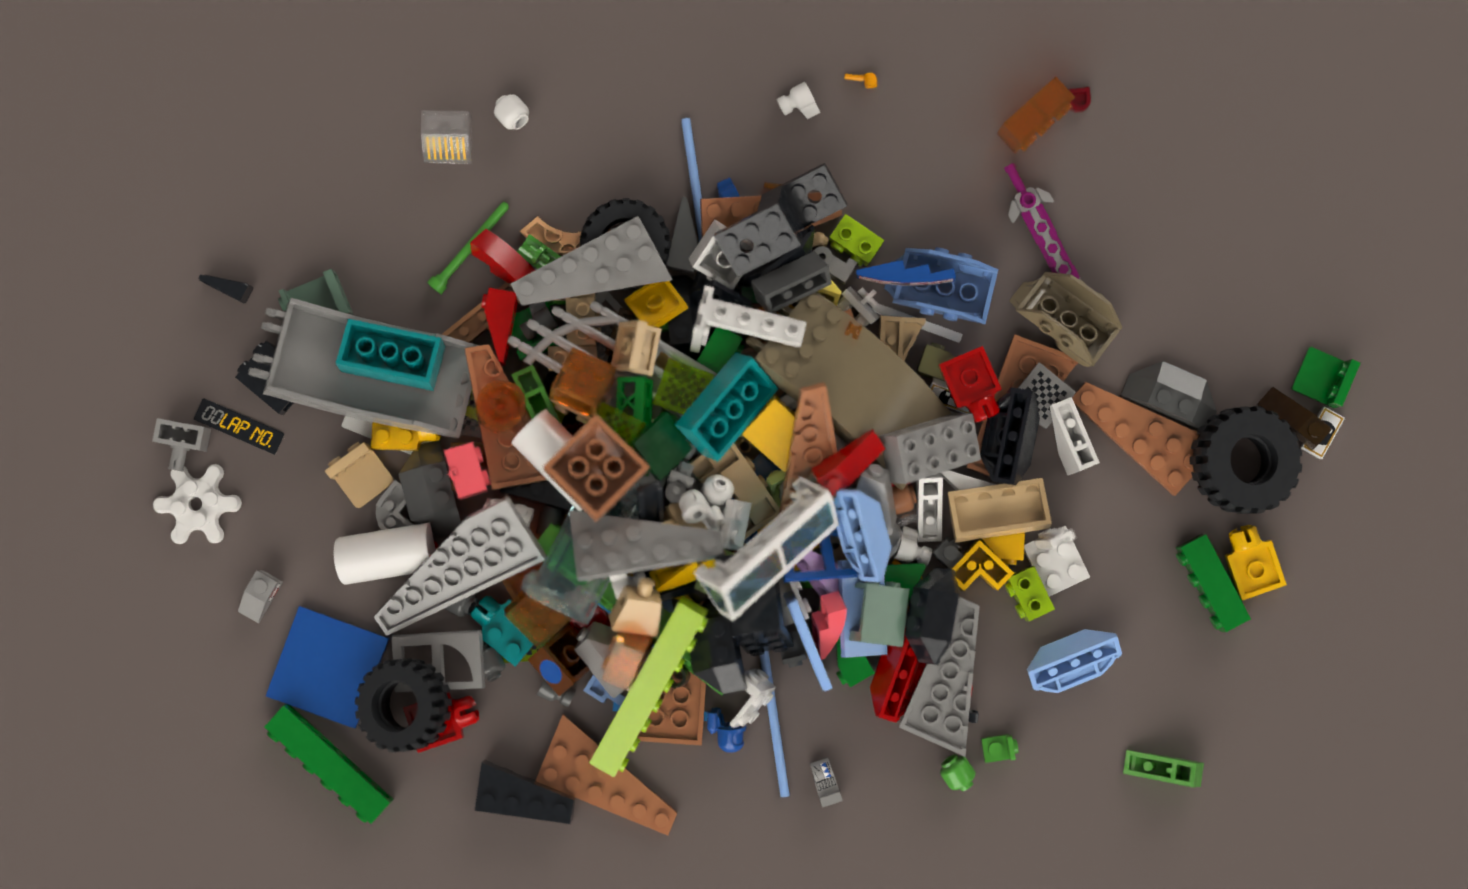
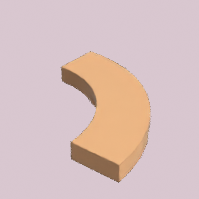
(555, 239)

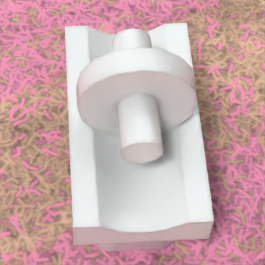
(852, 299)

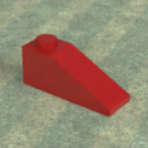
(500, 314)
(848, 463)

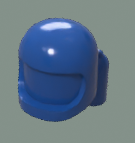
(728, 738)

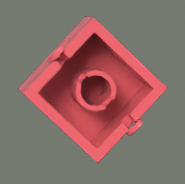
(465, 464)

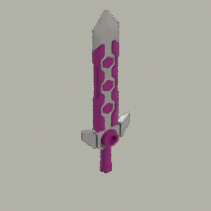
(1038, 223)

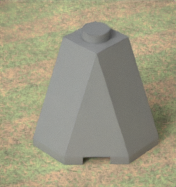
(877, 484)
(594, 647)

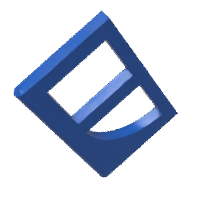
(829, 571)

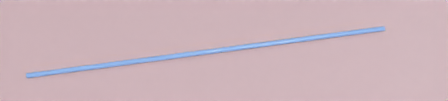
(765, 659)

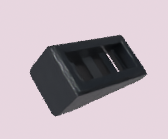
(237, 290)

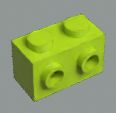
(855, 241)
(1029, 594)

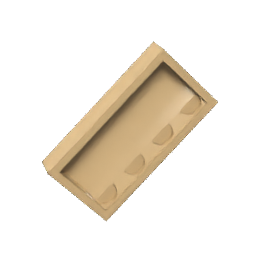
(999, 510)

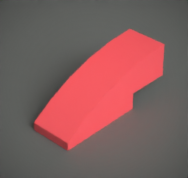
(828, 623)

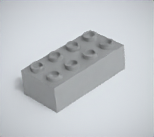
(930, 447)

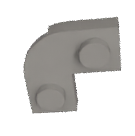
(390, 506)

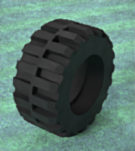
(623, 211)
(375, 705)

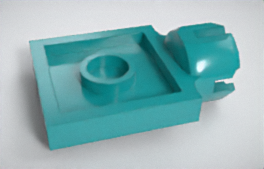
(501, 632)

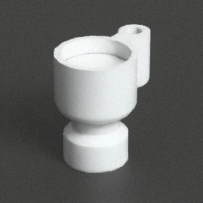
(800, 98)
(909, 548)
(620, 581)

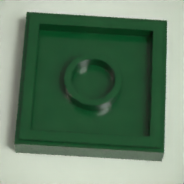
(661, 446)

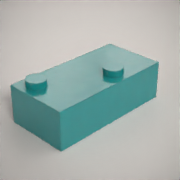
(390, 354)
(726, 406)

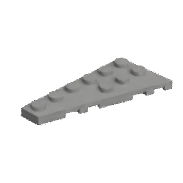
(608, 263)
(633, 545)
(943, 693)

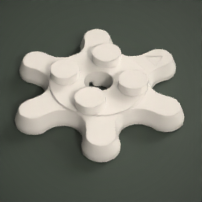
(213, 504)

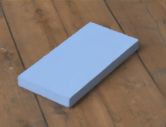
(853, 601)
(807, 641)

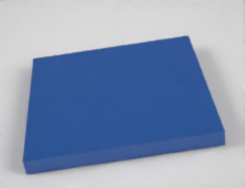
(325, 665)

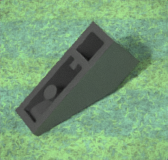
(683, 241)

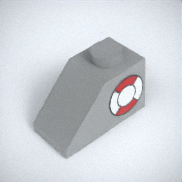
(259, 595)

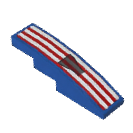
(896, 274)

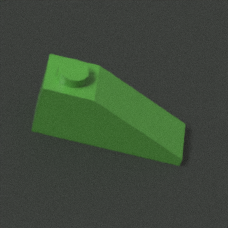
(1163, 768)

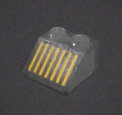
(446, 136)

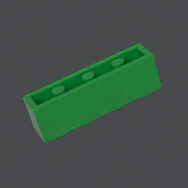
(1212, 583)

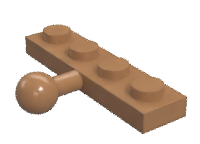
(473, 323)

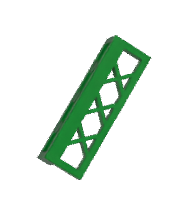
(642, 399)

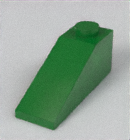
(852, 668)

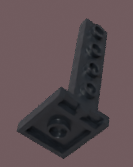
(651, 509)

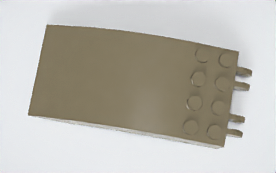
(862, 376)

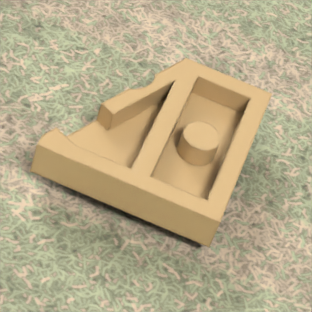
(899, 333)

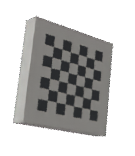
(1048, 391)

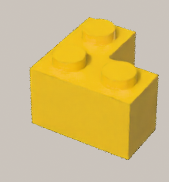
(982, 562)

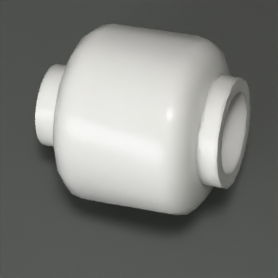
(511, 111)
(717, 490)

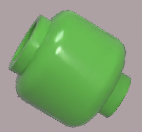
(957, 772)

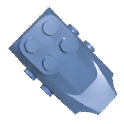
(962, 299)

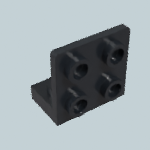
(720, 293)

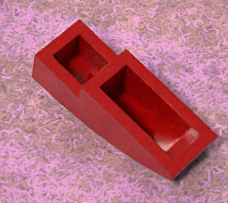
(500, 256)

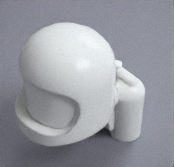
(696, 509)

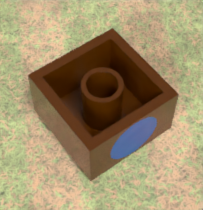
(559, 661)

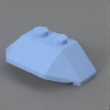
(862, 534)
(1073, 660)

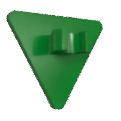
(905, 574)

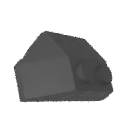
(1171, 393)
(428, 489)

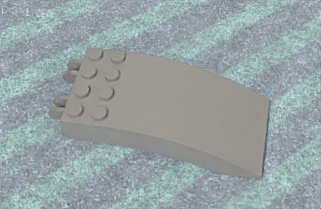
(307, 374)

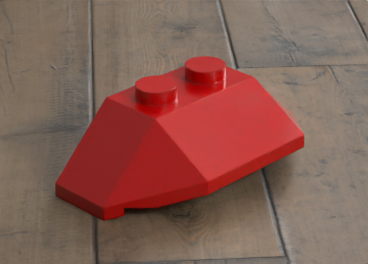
(895, 681)

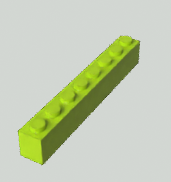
(648, 687)

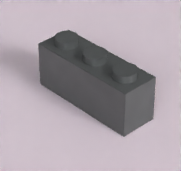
(791, 282)

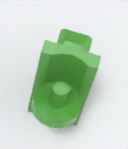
(536, 252)

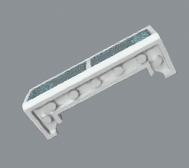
(771, 551)

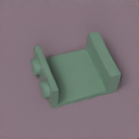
(322, 291)
(882, 614)

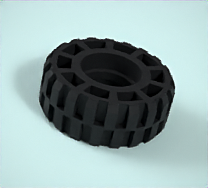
(1278, 460)

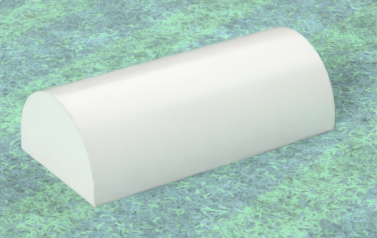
(540, 442)
(382, 553)

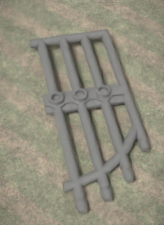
(586, 326)

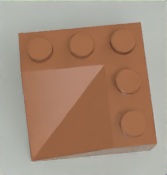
(596, 468)

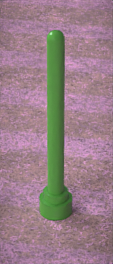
(439, 282)

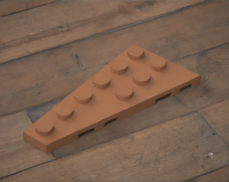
(504, 462)
(569, 771)

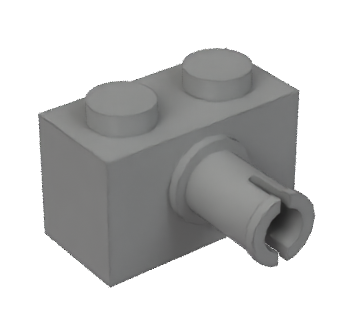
(181, 438)

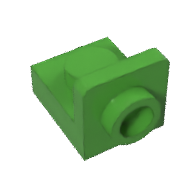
(999, 748)

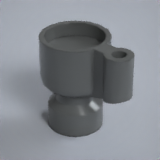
(543, 316)
(549, 694)

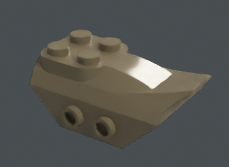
(1070, 314)

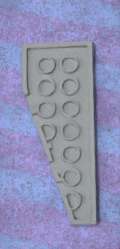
(473, 557)

